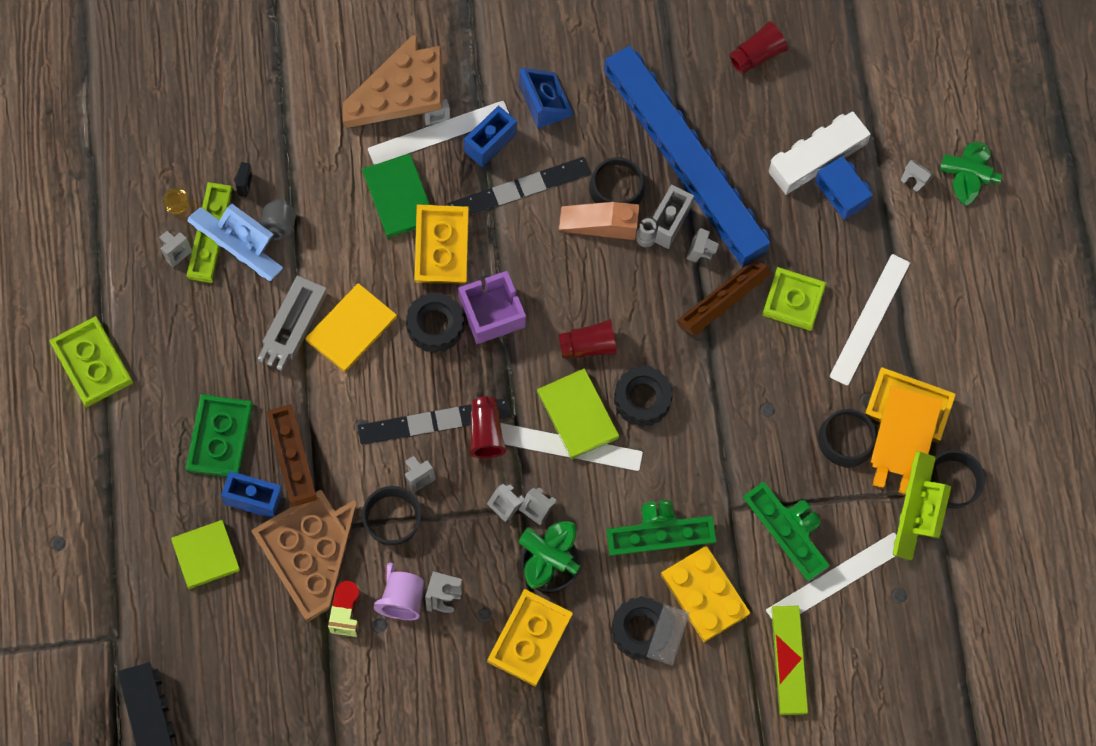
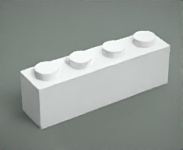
(825, 146)

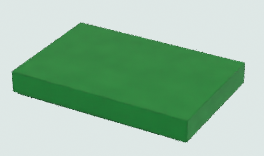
(395, 193)
(219, 435)

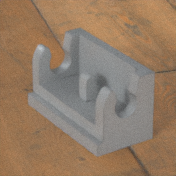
(441, 589)

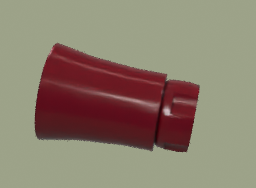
(759, 48)
(589, 341)
(486, 429)

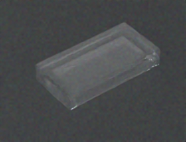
(668, 634)

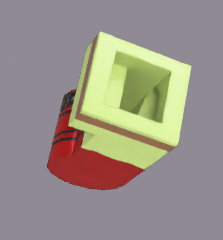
(342, 612)

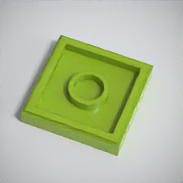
(794, 299)
(205, 554)

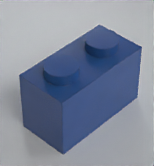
(490, 136)
(844, 187)
(252, 495)

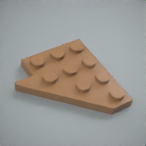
(401, 87)
(308, 550)

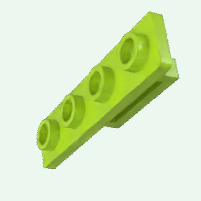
(922, 508)

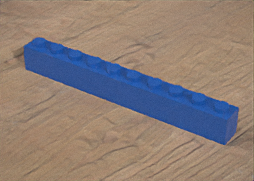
(686, 156)

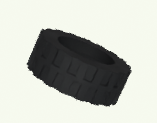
(429, 303)
(650, 377)
(621, 620)

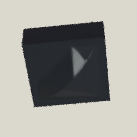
(243, 179)

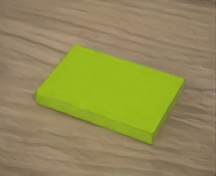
(91, 361)
(577, 414)

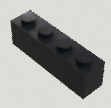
(146, 706)

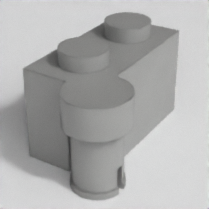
(666, 220)

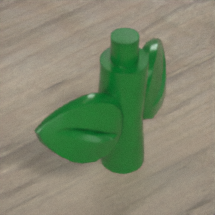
(970, 171)
(549, 553)

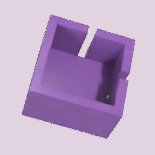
(492, 313)

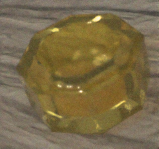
(175, 201)

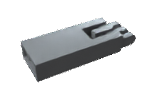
(294, 316)

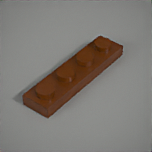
(724, 297)
(291, 455)

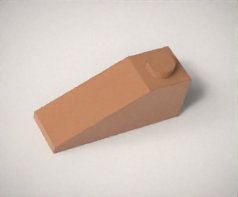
(601, 219)

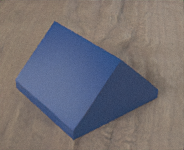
(544, 96)

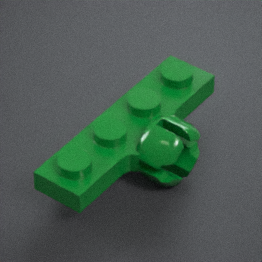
(789, 529)
(660, 531)

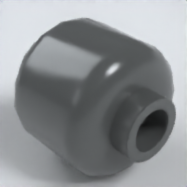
(278, 218)

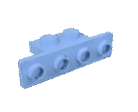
(239, 236)

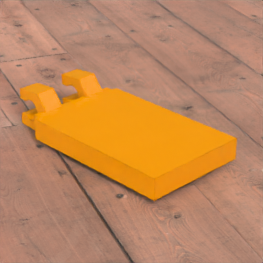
(904, 429)

